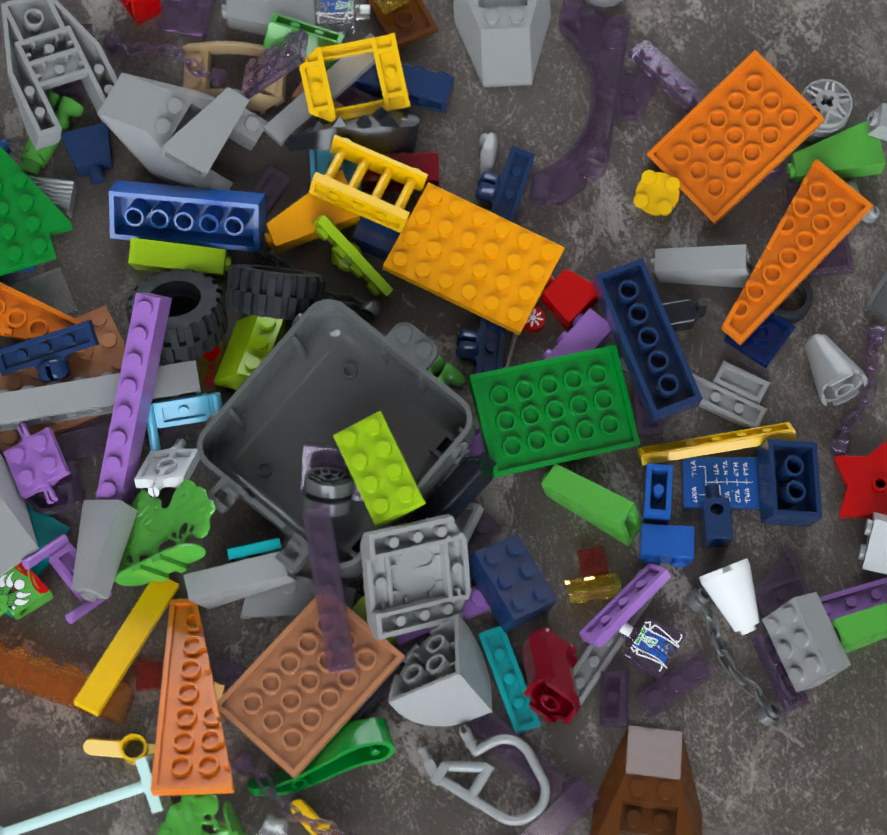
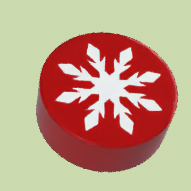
(536, 321)

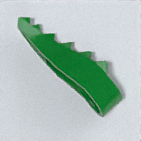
(353, 746)

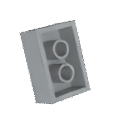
(806, 642)

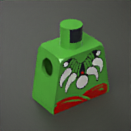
(22, 592)

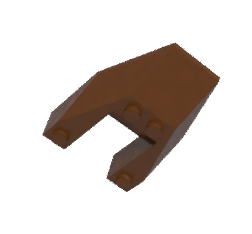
(648, 787)

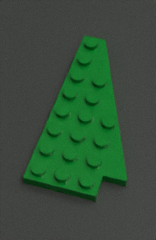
(25, 220)

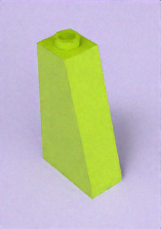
(165, 256)

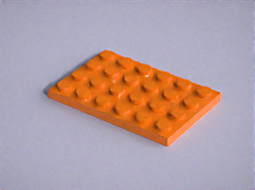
(736, 136)

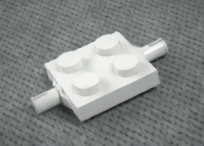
(167, 468)

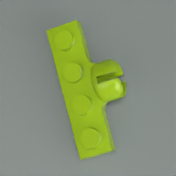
(350, 258)

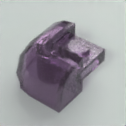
(67, 490)

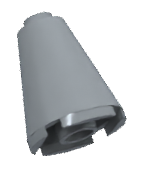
(833, 371)

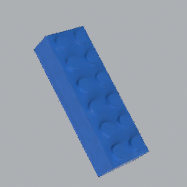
(187, 215)

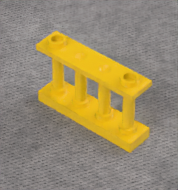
(359, 202)

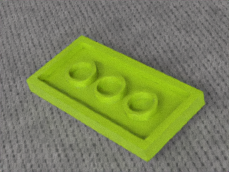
(379, 469)

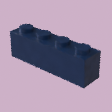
(424, 87)

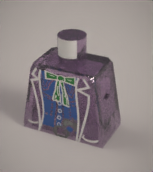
(651, 646)

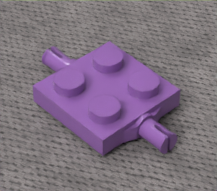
(36, 463)

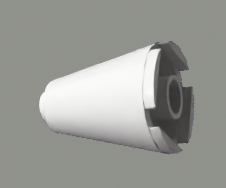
(734, 595)

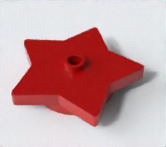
(860, 479)

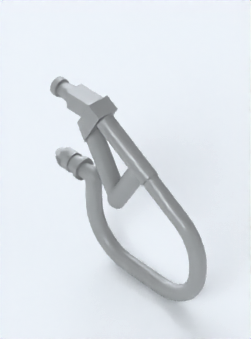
(439, 775)

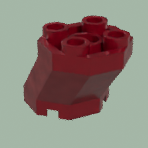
(551, 676)

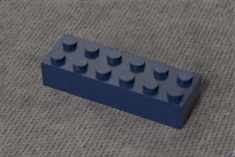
(646, 341)

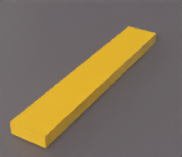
(714, 443)
(125, 646)

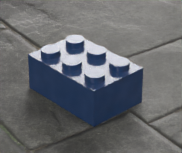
(789, 482)
(511, 582)

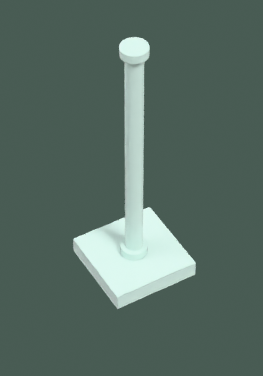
(145, 769)

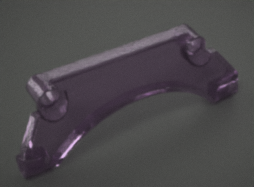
(604, 58)

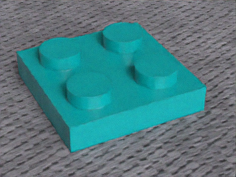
(245, 551)

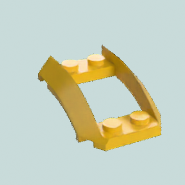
(388, 68)

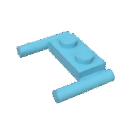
(180, 412)

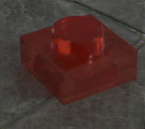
(592, 562)
(148, 676)

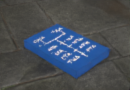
(734, 474)

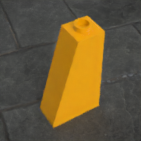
(295, 224)

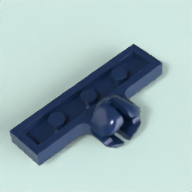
(505, 190)
(482, 346)
(49, 352)

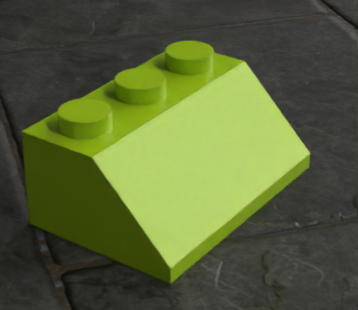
(247, 348)

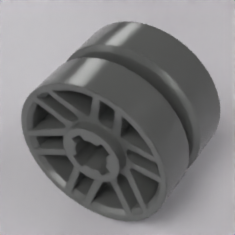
(328, 488)

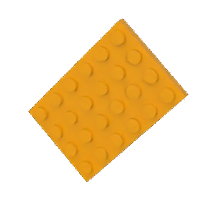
(473, 258)

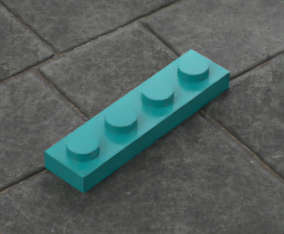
(508, 679)

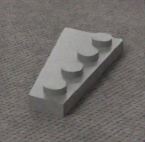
(286, 600)

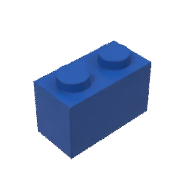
(657, 494)
(666, 544)

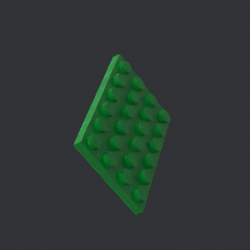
(553, 410)

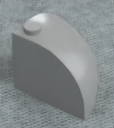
(443, 678)

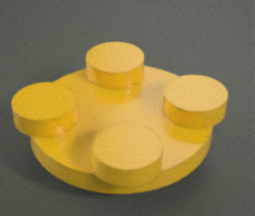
(657, 193)

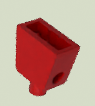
(568, 297)

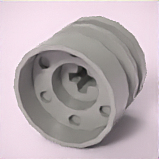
(833, 103)

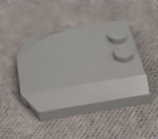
(414, 575)

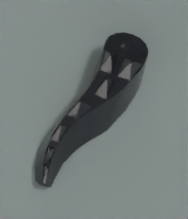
(379, 132)

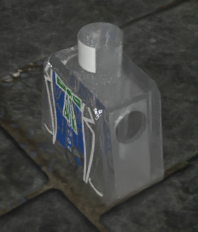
(340, 15)

